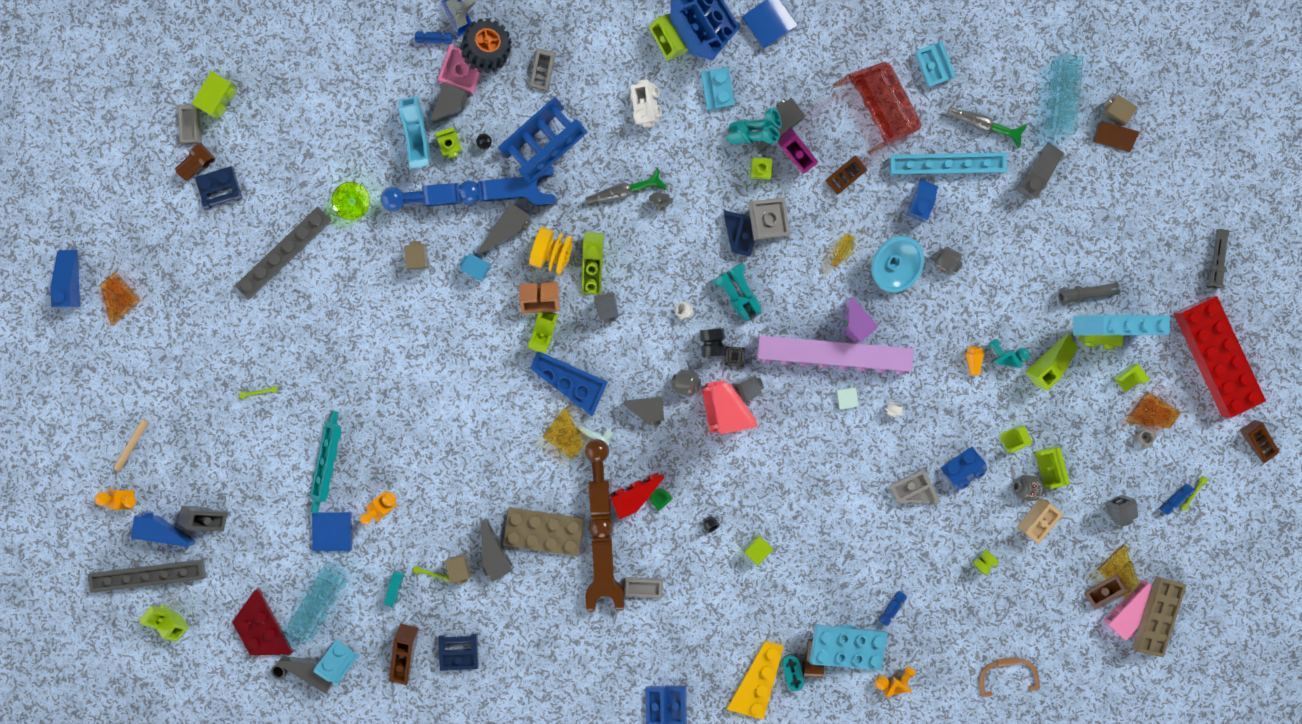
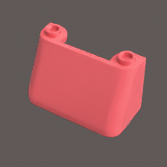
(726, 409)

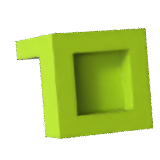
(1131, 376)
(1015, 438)
(758, 549)

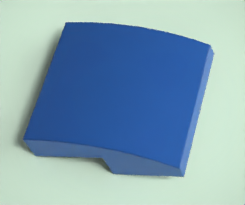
(769, 22)
(666, 705)

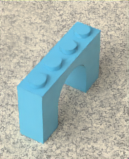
(1121, 325)

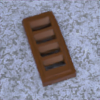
(859, 164)
(1251, 432)

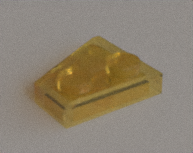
(564, 435)
(1120, 564)

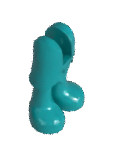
(743, 129)
(738, 302)

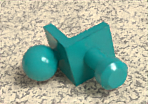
(1008, 357)

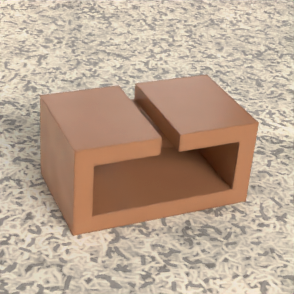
(539, 298)

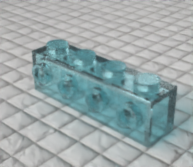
(317, 601)

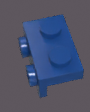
(964, 469)

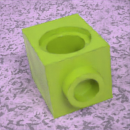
(761, 169)

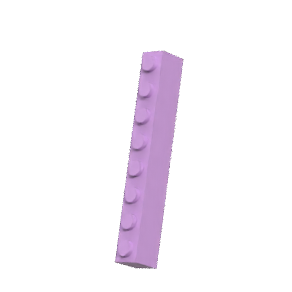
(835, 353)

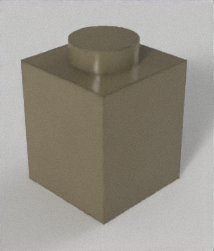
(1119, 110)
(416, 255)
(458, 569)

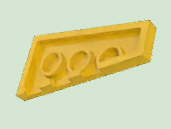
(755, 689)

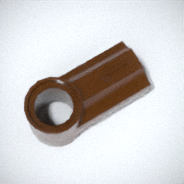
(198, 159)
(812, 670)

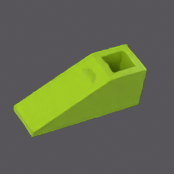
(592, 263)
(1053, 363)

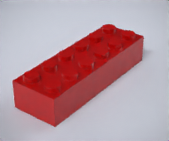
(1219, 357)

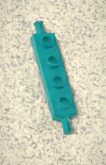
(325, 462)

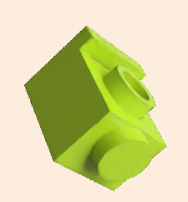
(446, 135)

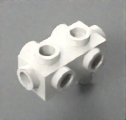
(644, 100)

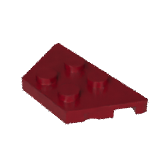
(260, 628)

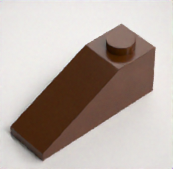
(403, 653)

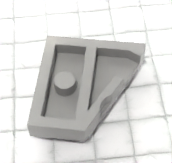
(914, 489)

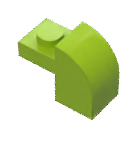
(543, 331)
(167, 622)

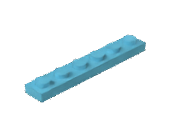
(948, 163)

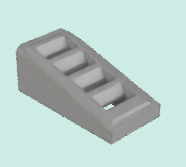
(537, 60)

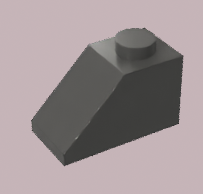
(449, 103)
(647, 409)
(1122, 510)
(202, 518)

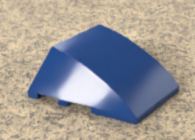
(703, 25)

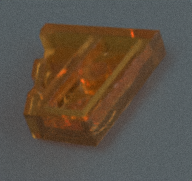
(118, 297)
(1153, 412)

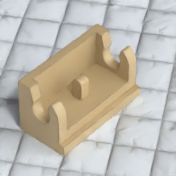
(1039, 520)

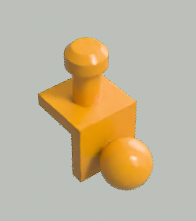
(116, 499)
(379, 507)
(895, 685)

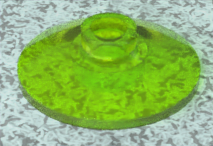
(342, 196)

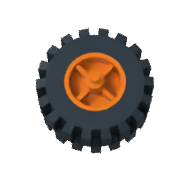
(485, 45)

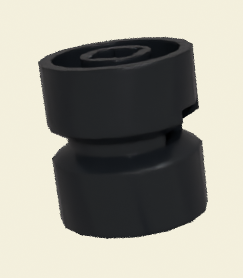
(713, 342)

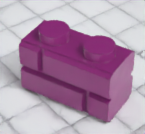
(797, 151)

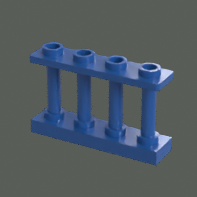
(553, 150)

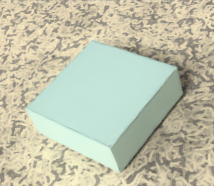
(847, 398)

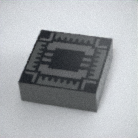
(734, 356)

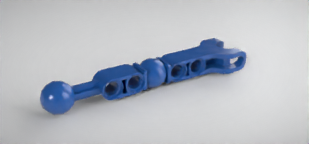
(470, 193)

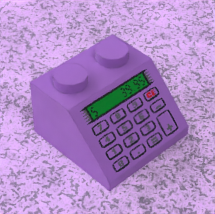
(857, 321)

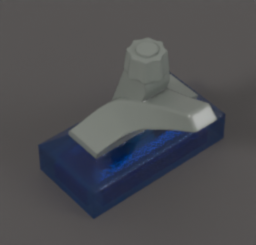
(457, 14)

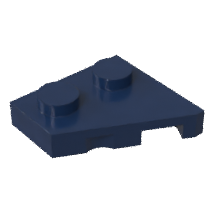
(739, 233)

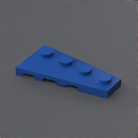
(572, 382)

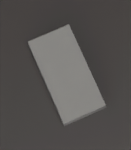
(189, 124)
(643, 587)

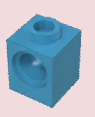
(475, 266)

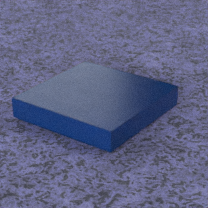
(332, 531)

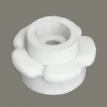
(684, 310)
(894, 409)

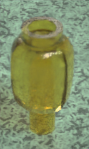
(843, 249)

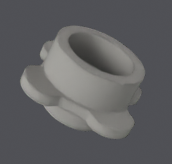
(1150, 437)

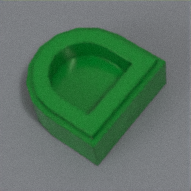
(660, 498)

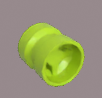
(985, 562)

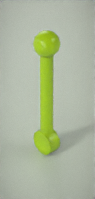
(242, 395)
(1203, 480)
(417, 569)

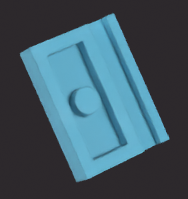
(934, 64)
(717, 88)
(336, 663)

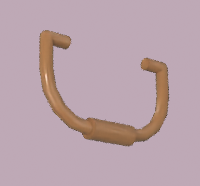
(1007, 662)

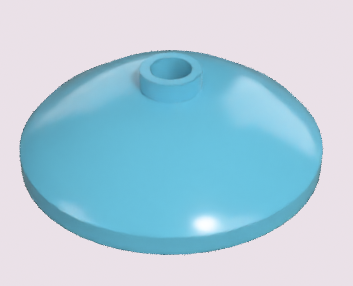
(905, 266)

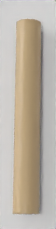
(131, 444)

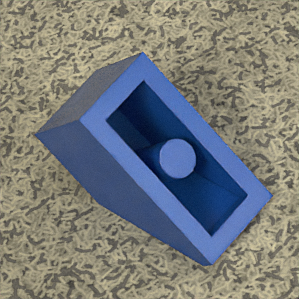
(922, 201)

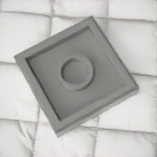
(769, 218)

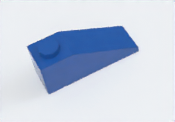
(65, 280)
(156, 529)

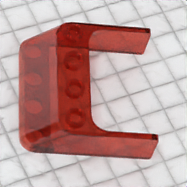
(885, 101)

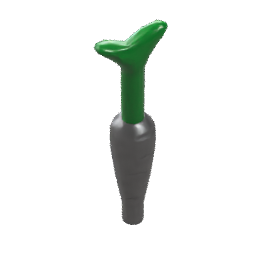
(986, 123)
(624, 190)

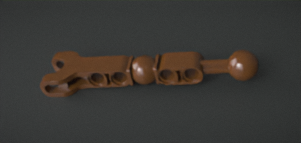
(601, 529)

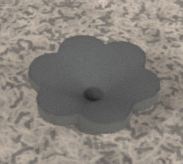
(660, 200)

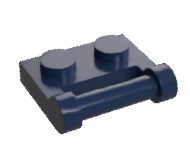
(215, 182)
(458, 658)

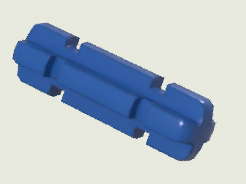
(433, 37)
(1177, 499)
(892, 608)

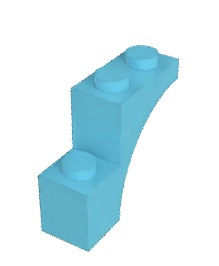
(415, 133)

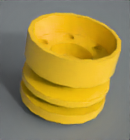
(551, 250)

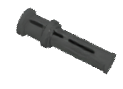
(1217, 268)
(1079, 293)

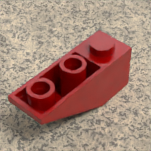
(631, 500)

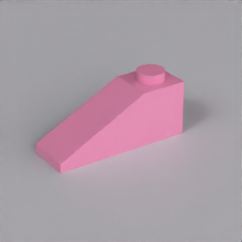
(1129, 612)

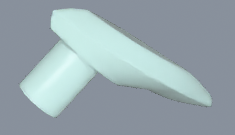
(594, 435)

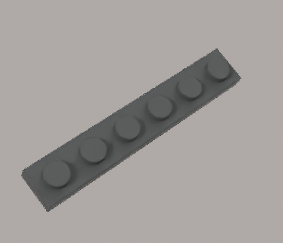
(283, 253)
(146, 575)

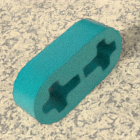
(394, 589)
(797, 671)

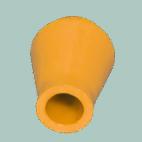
(974, 359)

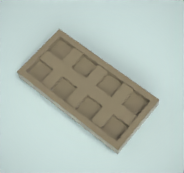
(543, 531)
(1159, 616)

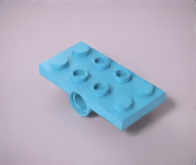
(848, 647)

